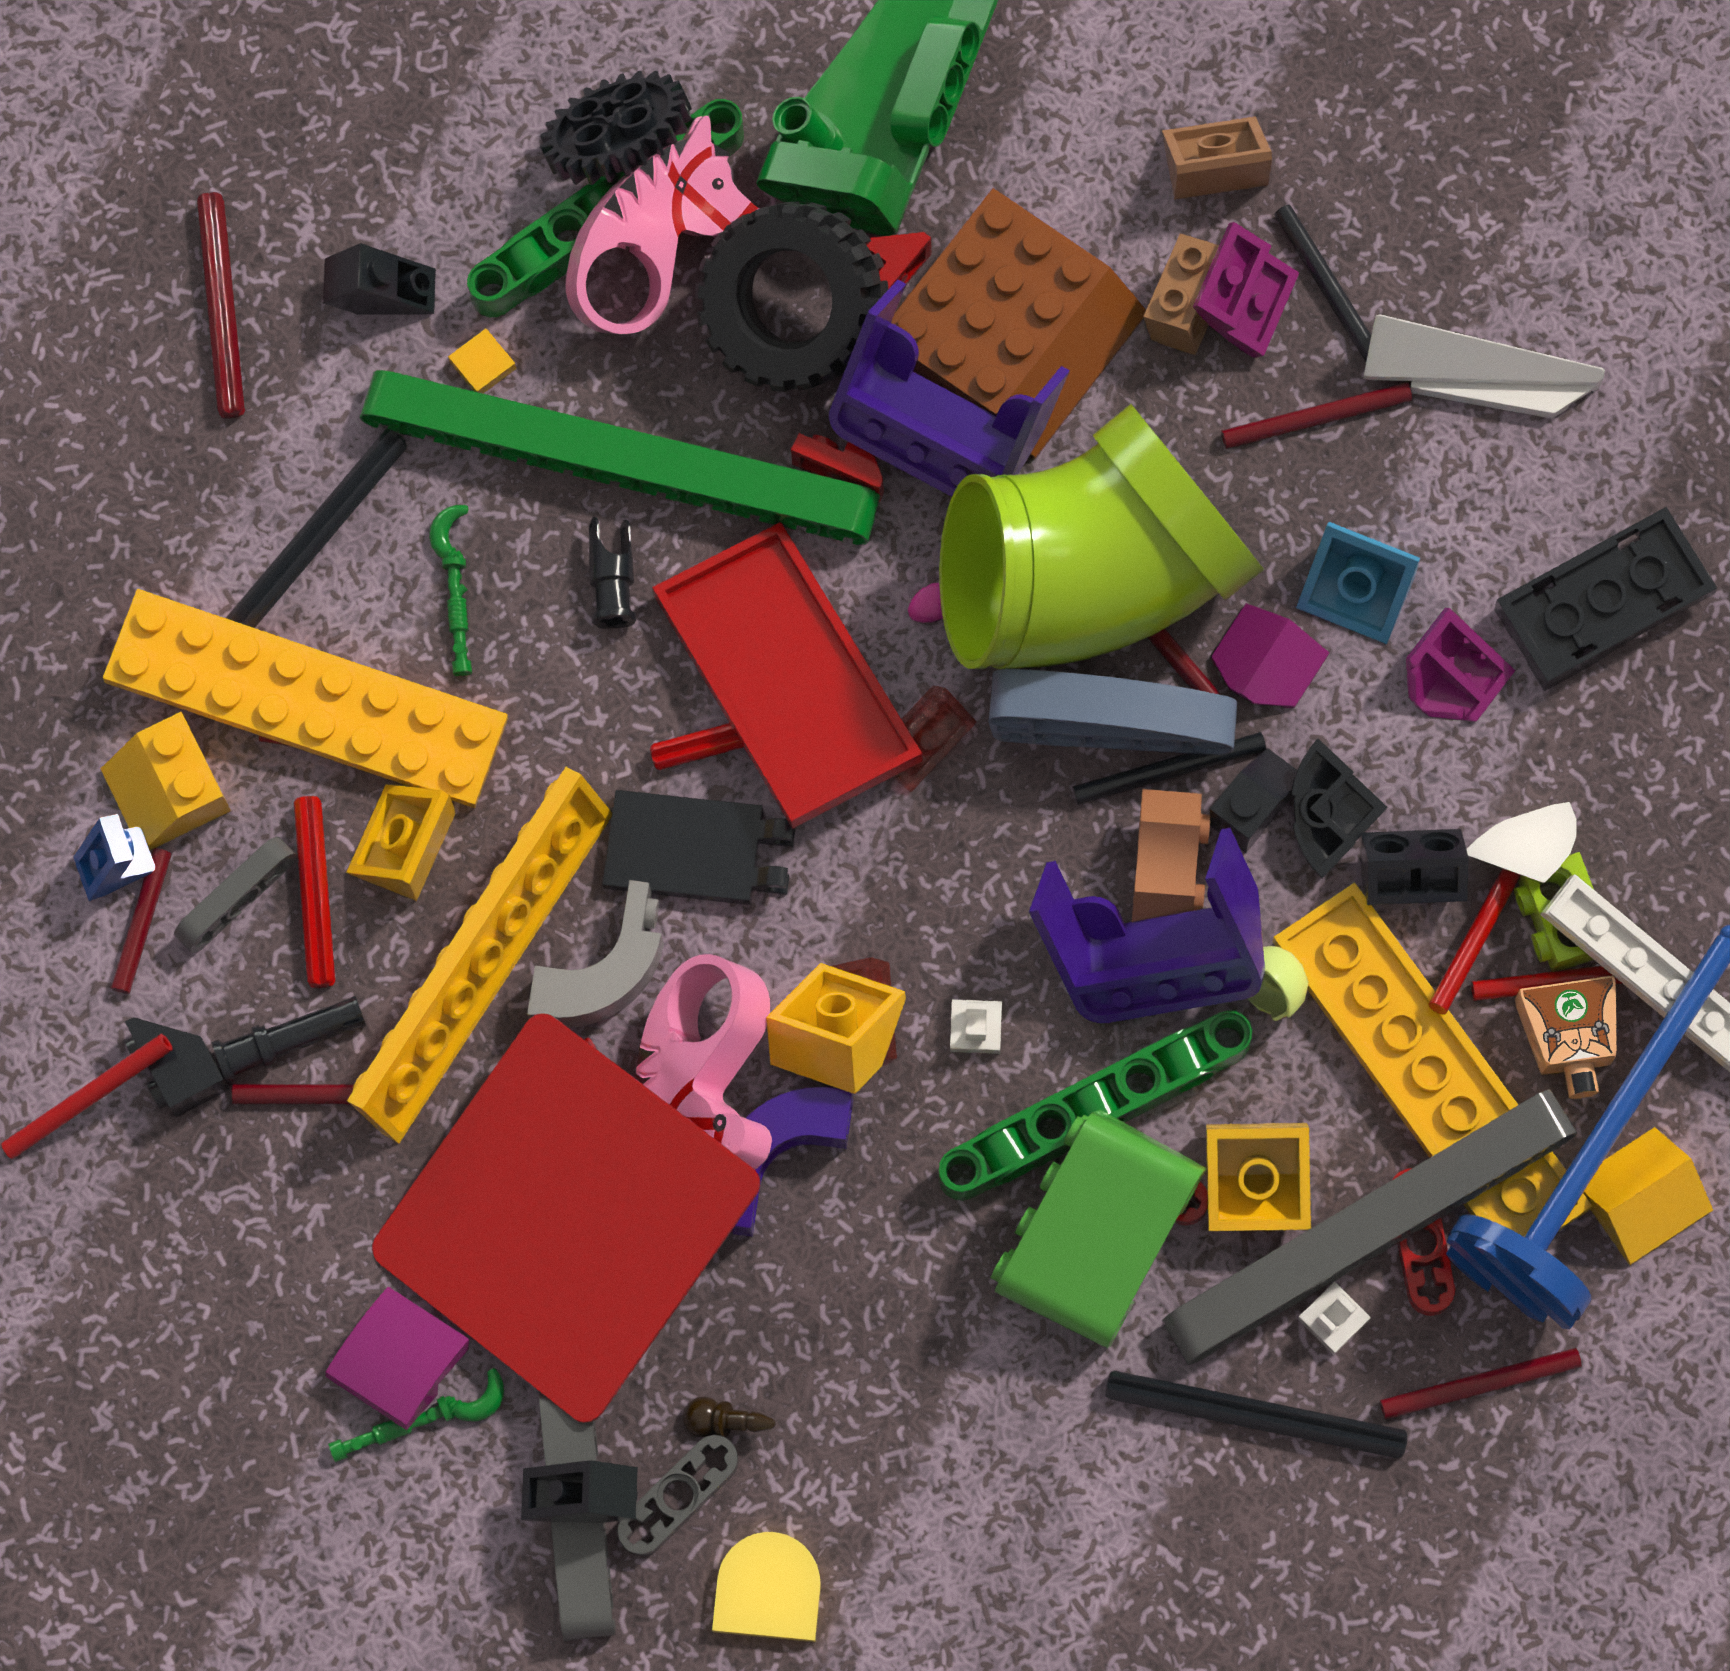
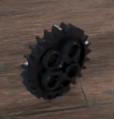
(615, 127)

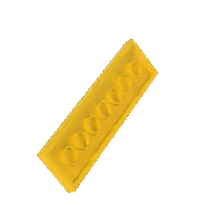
(305, 698)
(480, 955)
(1410, 1051)

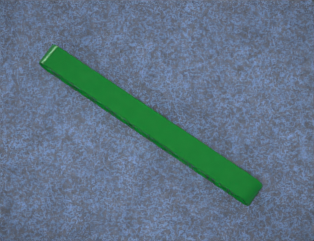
(621, 455)

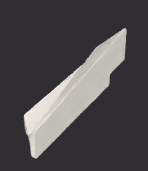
(1476, 369)

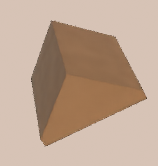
(1217, 157)

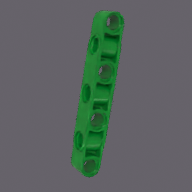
(536, 256)
(1171, 1063)

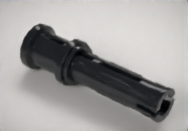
(266, 1045)

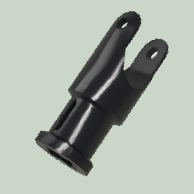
(611, 578)

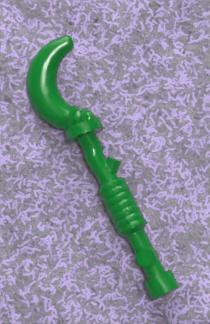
(453, 562)
(447, 1408)

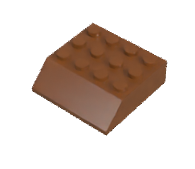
(1013, 308)

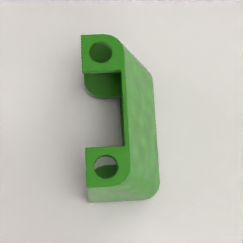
(1097, 1227)

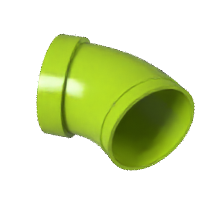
(1082, 554)

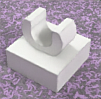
(976, 1026)
(1334, 1318)

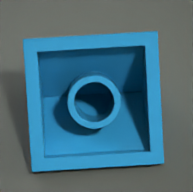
(1358, 582)

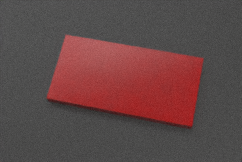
(787, 675)

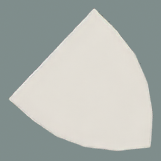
(1529, 843)

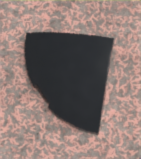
(1329, 808)

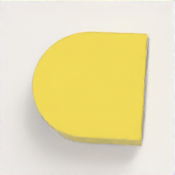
(768, 1589)

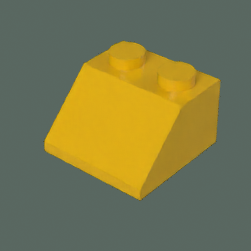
(164, 782)
(834, 1028)
(1258, 1176)

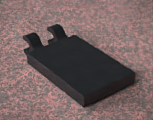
(693, 847)

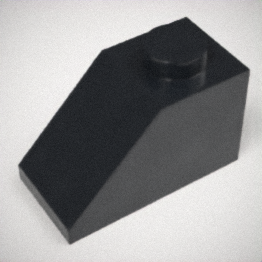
(1254, 798)
(579, 1492)

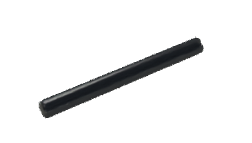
(318, 529)
(1256, 1414)

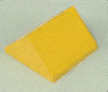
(403, 839)
(1646, 1194)

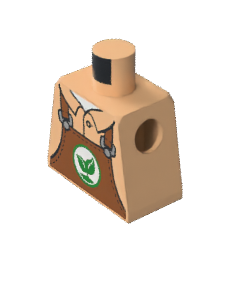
(1571, 1029)

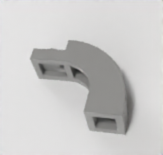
(613, 983)

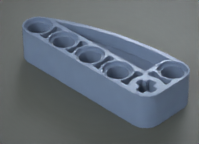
(1108, 713)

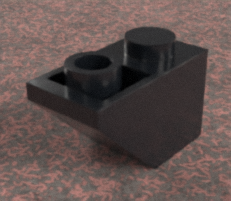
(378, 283)
(185, 1074)

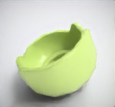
(1283, 984)

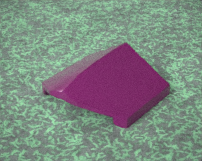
(1268, 658)
(1454, 671)

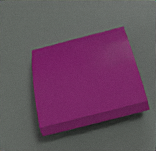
(1245, 291)
(397, 1358)

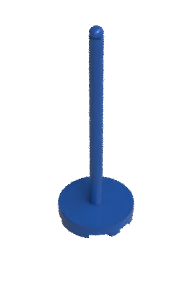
(1521, 1264)

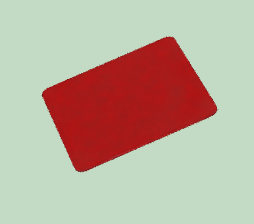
(565, 1217)

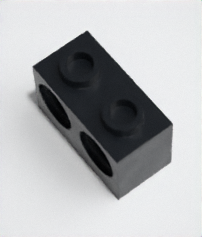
(1414, 866)

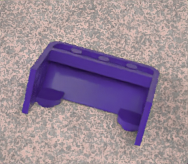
(923, 425)
(1157, 962)

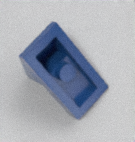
(112, 857)

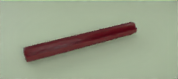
(220, 305)

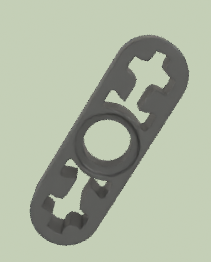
(241, 886)
(676, 1474)

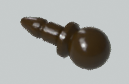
(706, 1417)

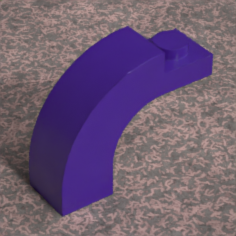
(799, 1119)

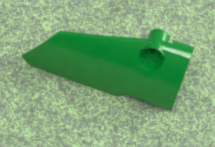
(877, 112)

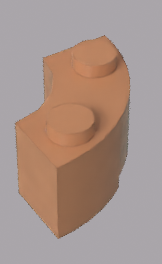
(1168, 854)

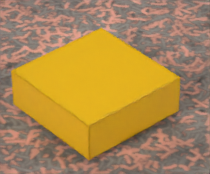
(482, 362)

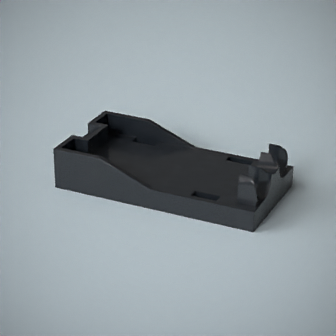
(1604, 598)

